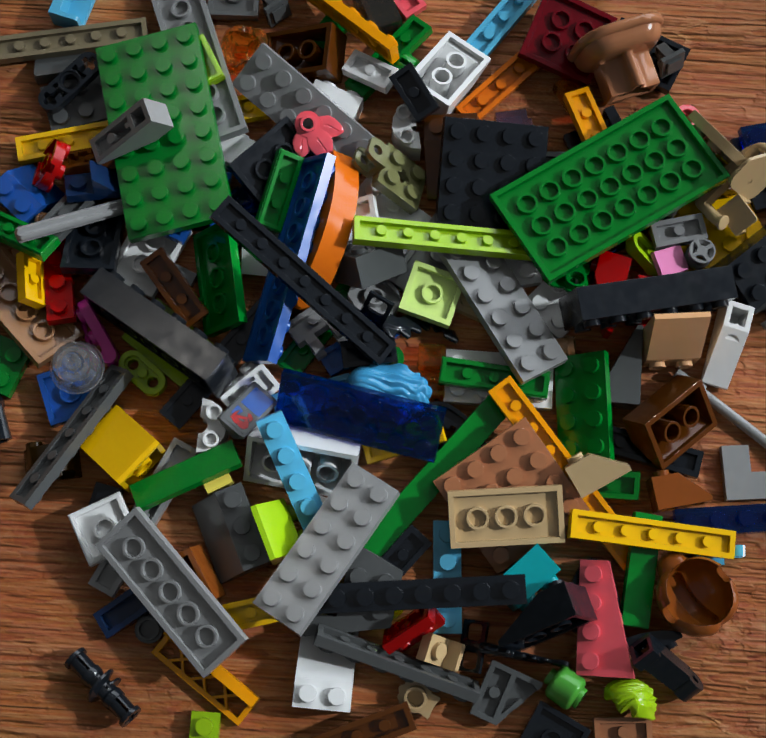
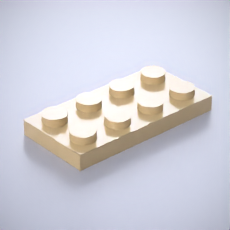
(506, 516)

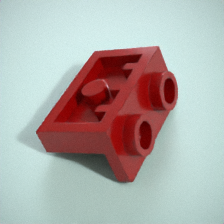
(411, 629)

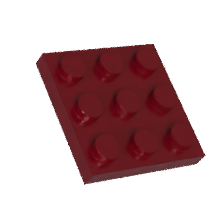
(555, 32)

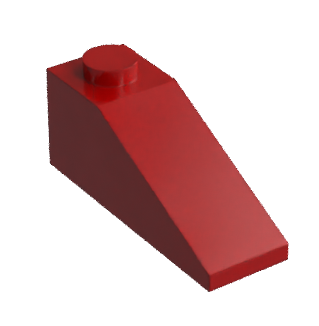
(609, 268)

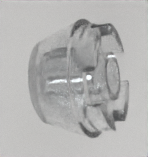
(77, 367)

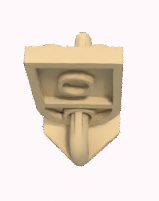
(745, 167)

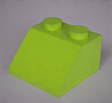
(276, 528)

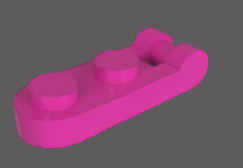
(98, 333)

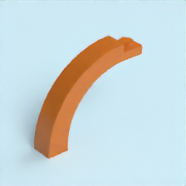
(335, 221)

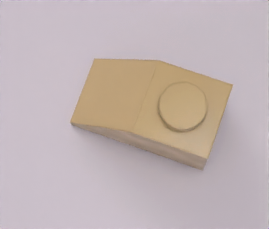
(593, 471)

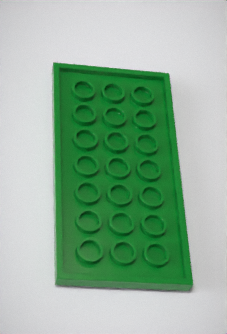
(184, 172)
(608, 188)

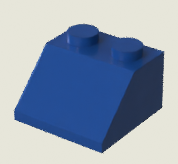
(21, 197)

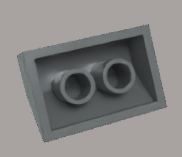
(231, 533)

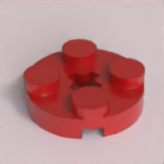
(51, 166)

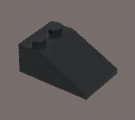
(548, 615)

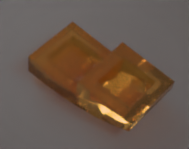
(429, 367)

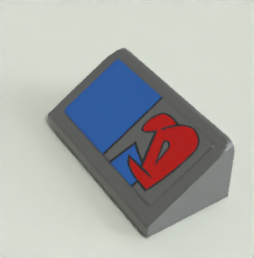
(246, 409)

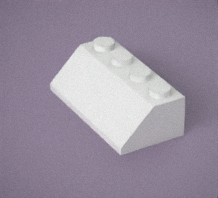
(323, 456)

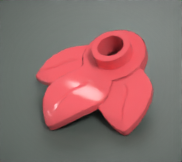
(319, 137)

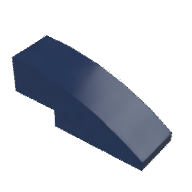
(120, 613)

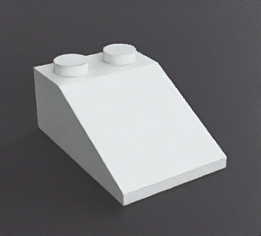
(451, 71)
(322, 678)

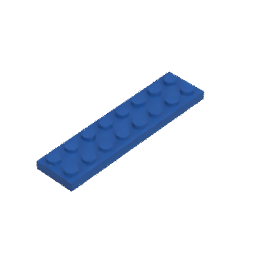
(297, 233)

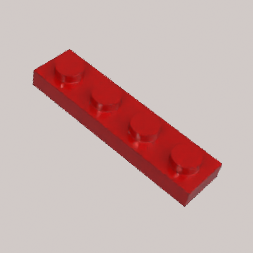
(58, 290)

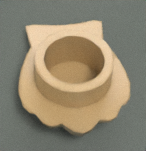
(418, 697)

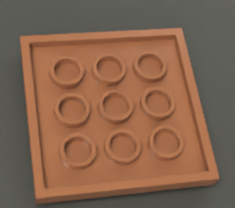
(510, 460)

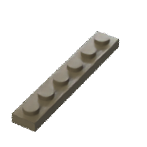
(68, 40)

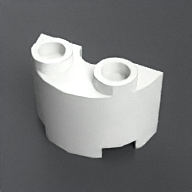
(404, 134)
(215, 432)

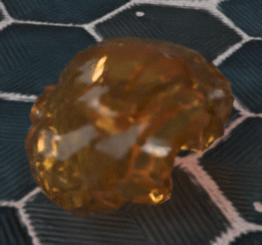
(239, 45)

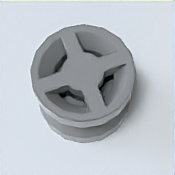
(704, 249)

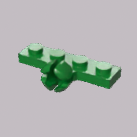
(409, 38)

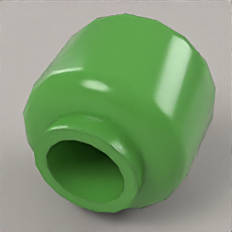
(565, 687)

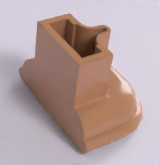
(620, 56)

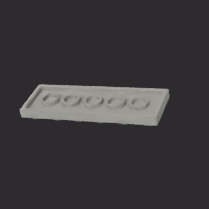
(285, 92)
(506, 314)
(326, 549)
(171, 592)

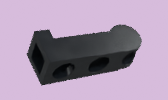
(665, 667)

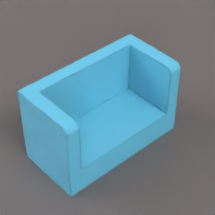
(70, 12)

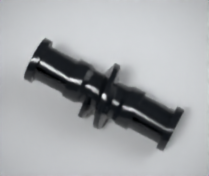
(102, 687)

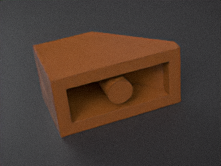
(674, 492)

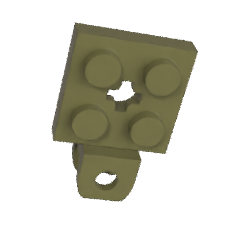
(387, 168)

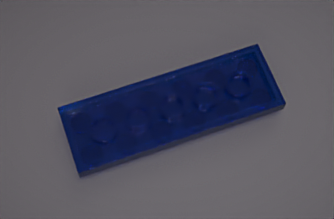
(361, 415)

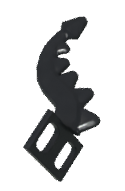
(404, 325)
(490, 649)

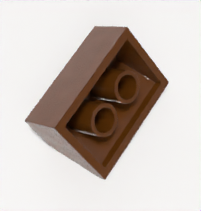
(671, 420)

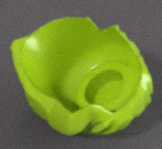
(632, 695)

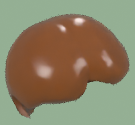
(694, 594)

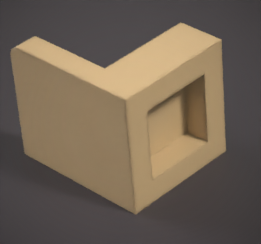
(739, 214)

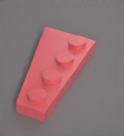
(602, 643)

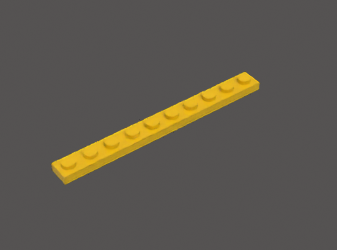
(31, 147)

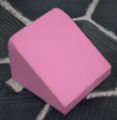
(669, 260)

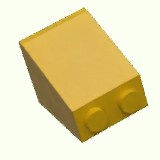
(123, 448)

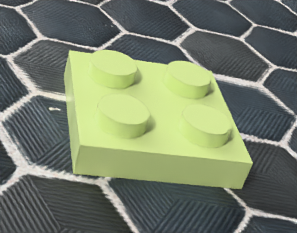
(430, 295)

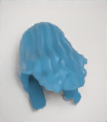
(392, 379)

